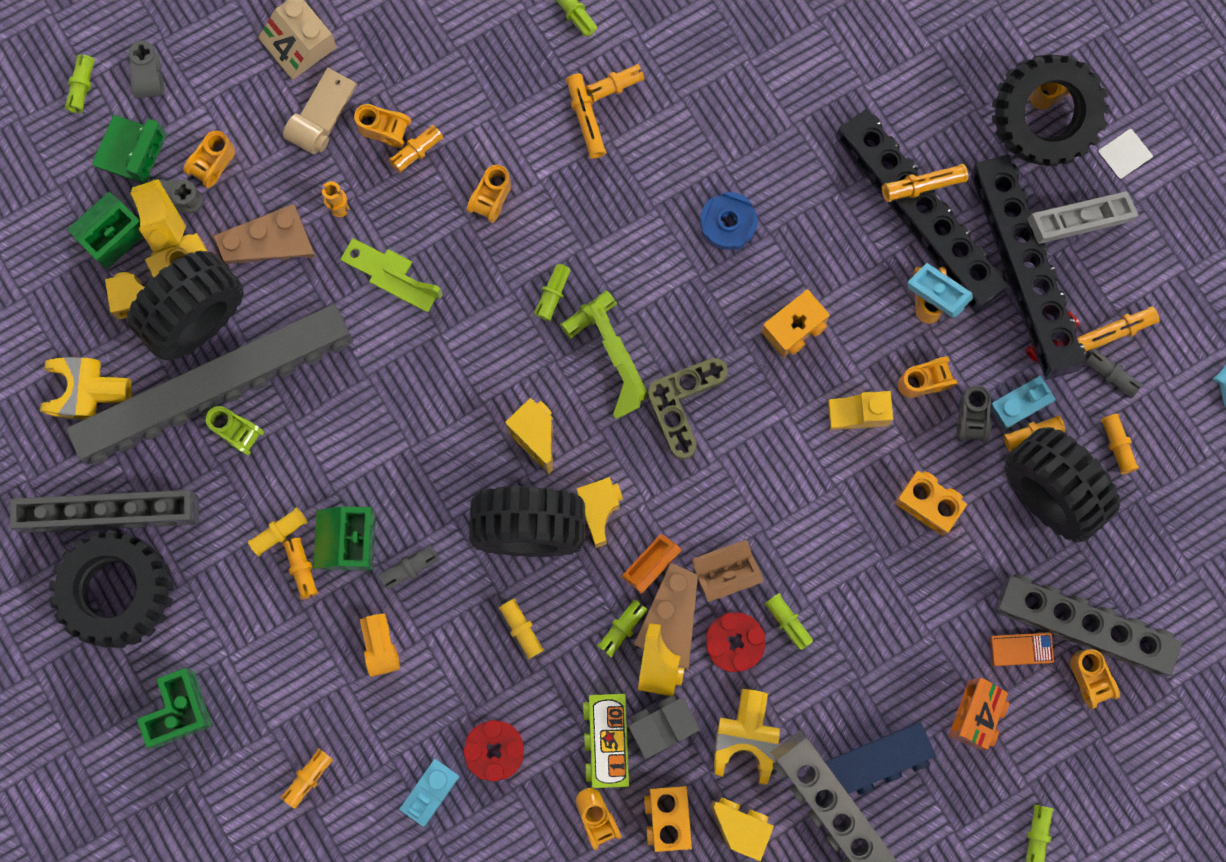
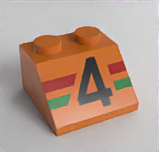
(979, 714)

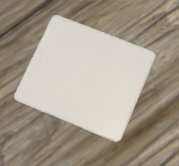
(1125, 153)

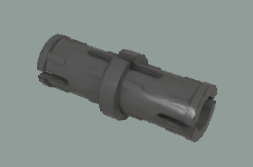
(1113, 373)
(409, 567)

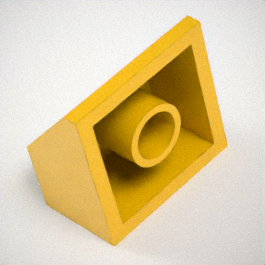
(533, 431)

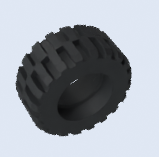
(1086, 119)
(185, 305)
(1062, 484)
(527, 521)
(75, 577)

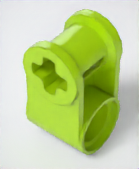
(237, 432)

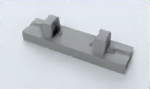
(1082, 217)

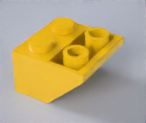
(742, 831)

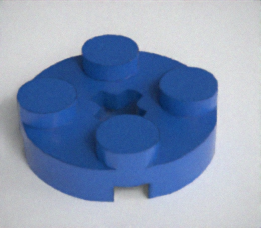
(720, 207)

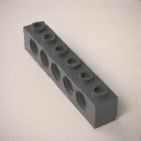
(104, 511)
(1163, 646)
(799, 752)

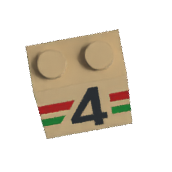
(296, 37)

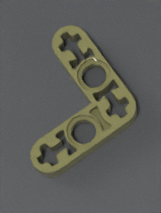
(676, 394)

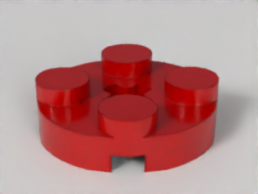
(751, 636)
(511, 750)

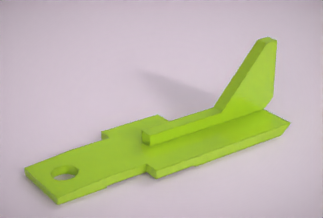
(389, 273)
(633, 388)

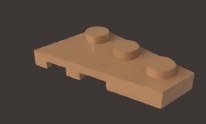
(674, 611)

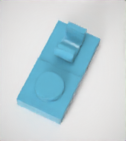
(940, 290)
(1022, 402)
(429, 792)

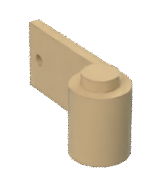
(320, 114)

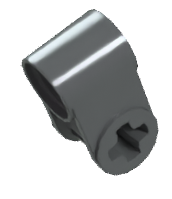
(145, 74)
(177, 192)
(974, 421)

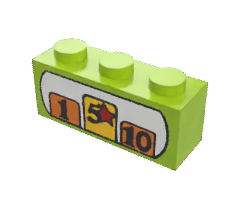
(606, 741)

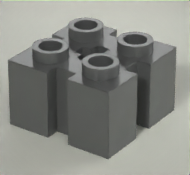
(664, 727)

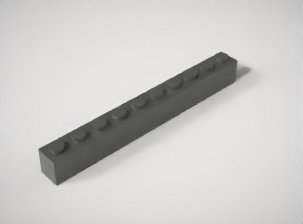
(209, 385)

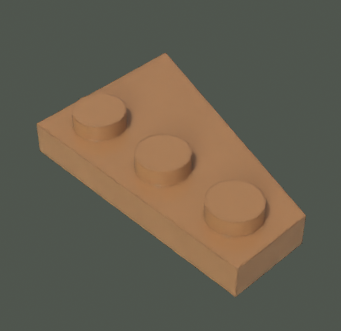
(268, 237)

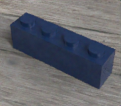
(881, 760)

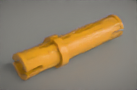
(577, 86)
(914, 185)
(1145, 318)

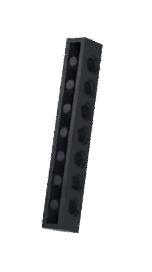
(922, 225)
(1052, 359)

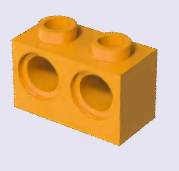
(927, 509)
(677, 817)

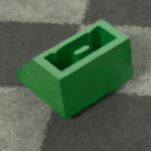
(107, 230)
(344, 539)

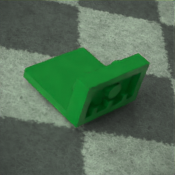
(130, 148)

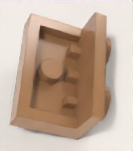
(727, 570)

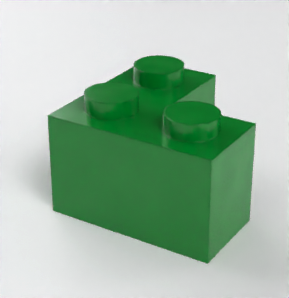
(183, 713)

